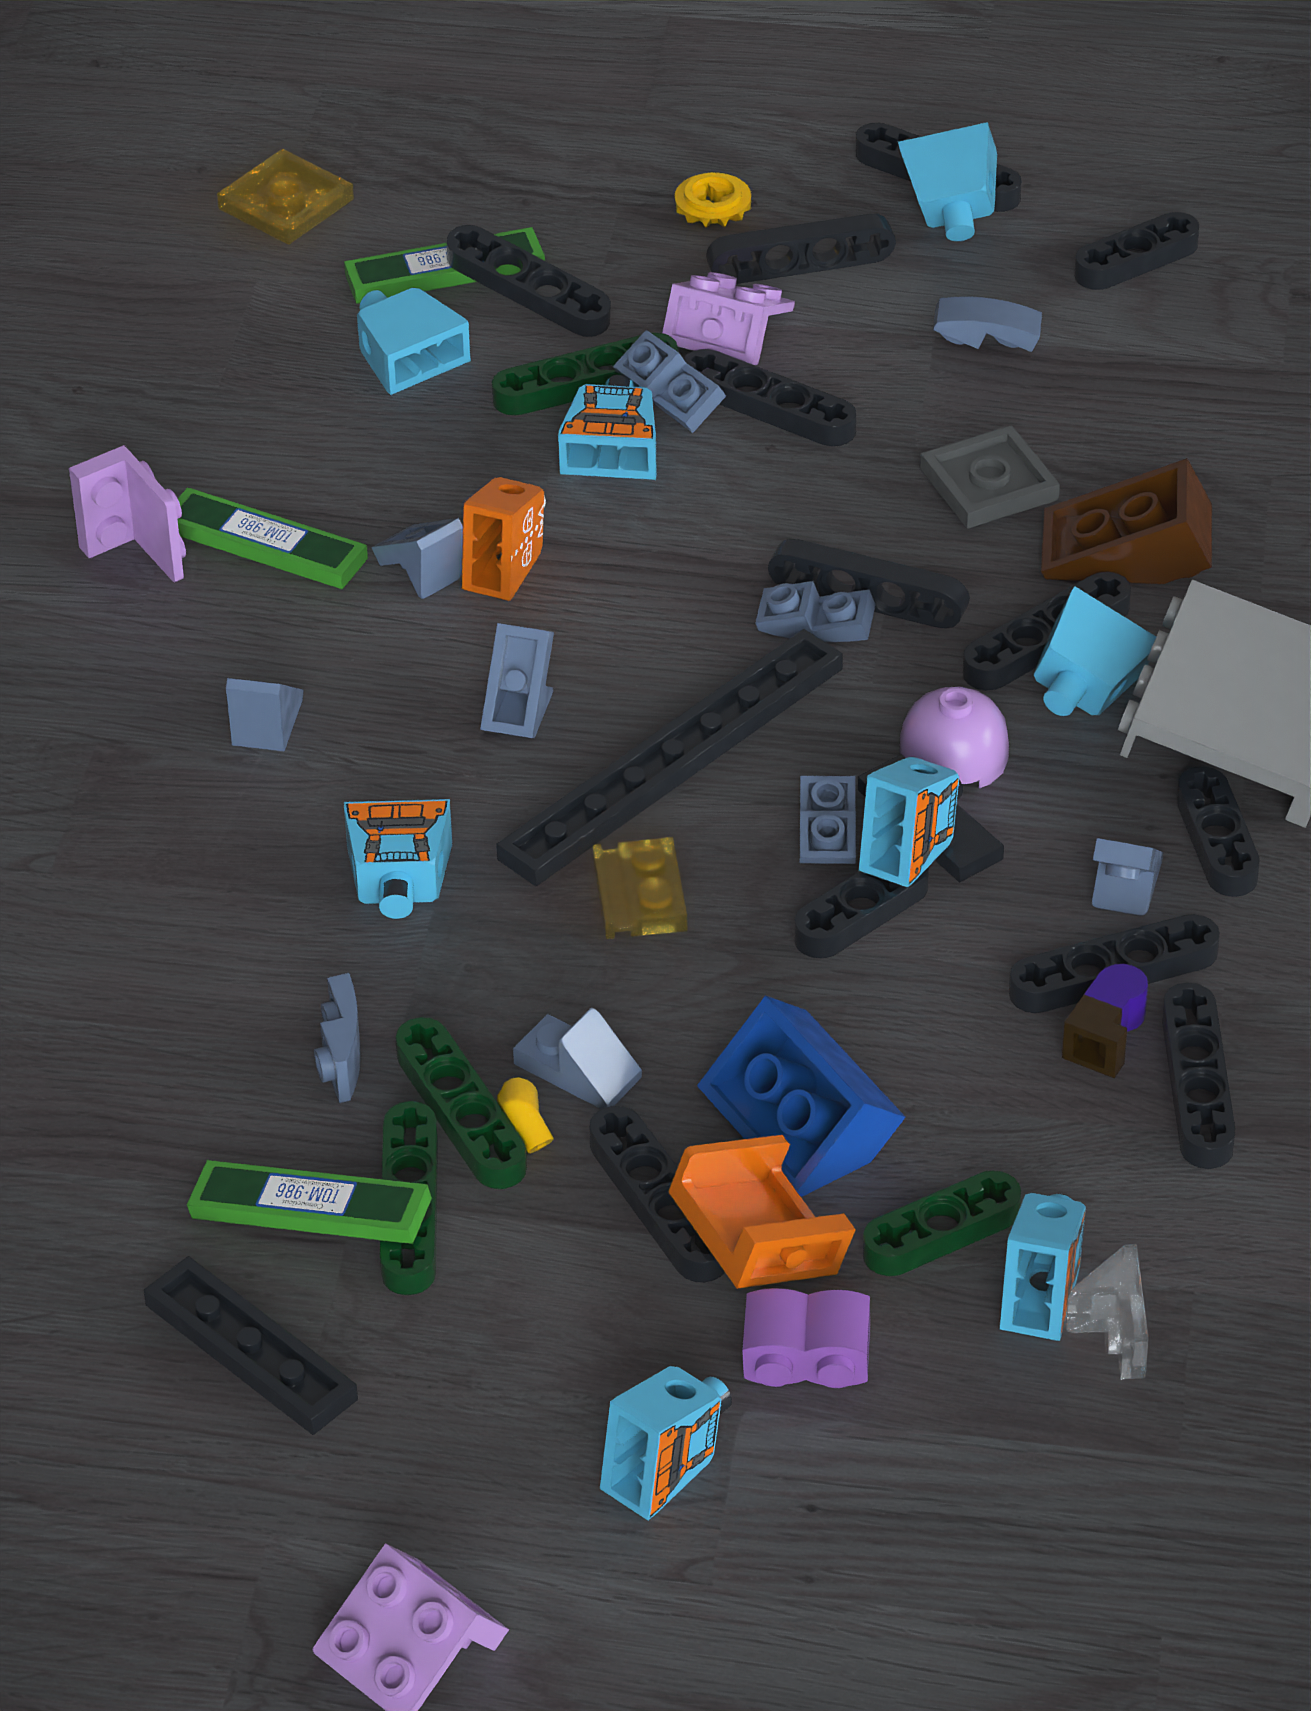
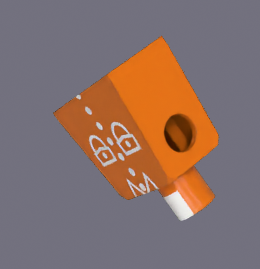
(503, 519)

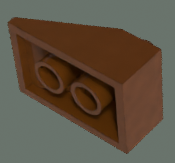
(1140, 528)

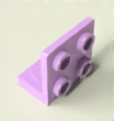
(722, 316)
(122, 502)
(402, 1631)

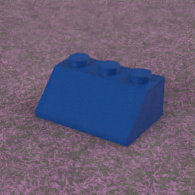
(798, 1083)

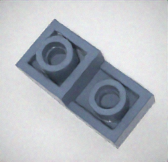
(970, 318)
(674, 384)
(831, 618)
(827, 820)
(340, 1051)

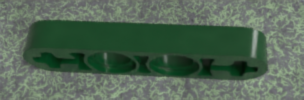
(517, 390)
(466, 1099)
(424, 1157)

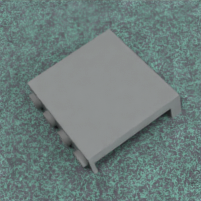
(1230, 692)

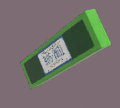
(423, 267)
(269, 539)
(309, 1201)

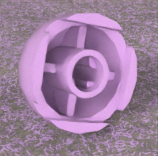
(959, 732)

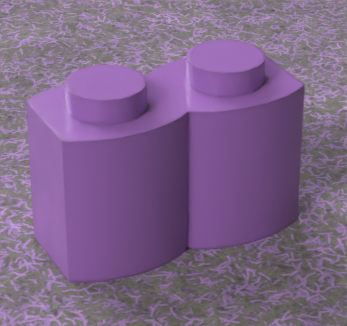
(806, 1337)

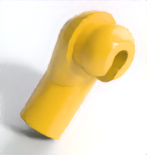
(521, 1105)

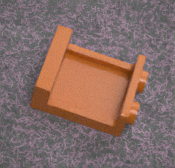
(755, 1215)

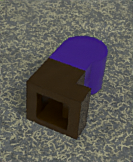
(1100, 1021)

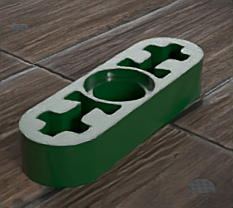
(928, 1244)

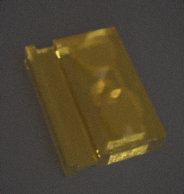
(640, 888)

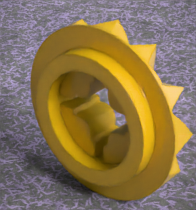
(728, 192)

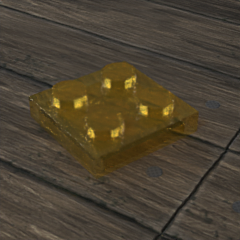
(285, 196)

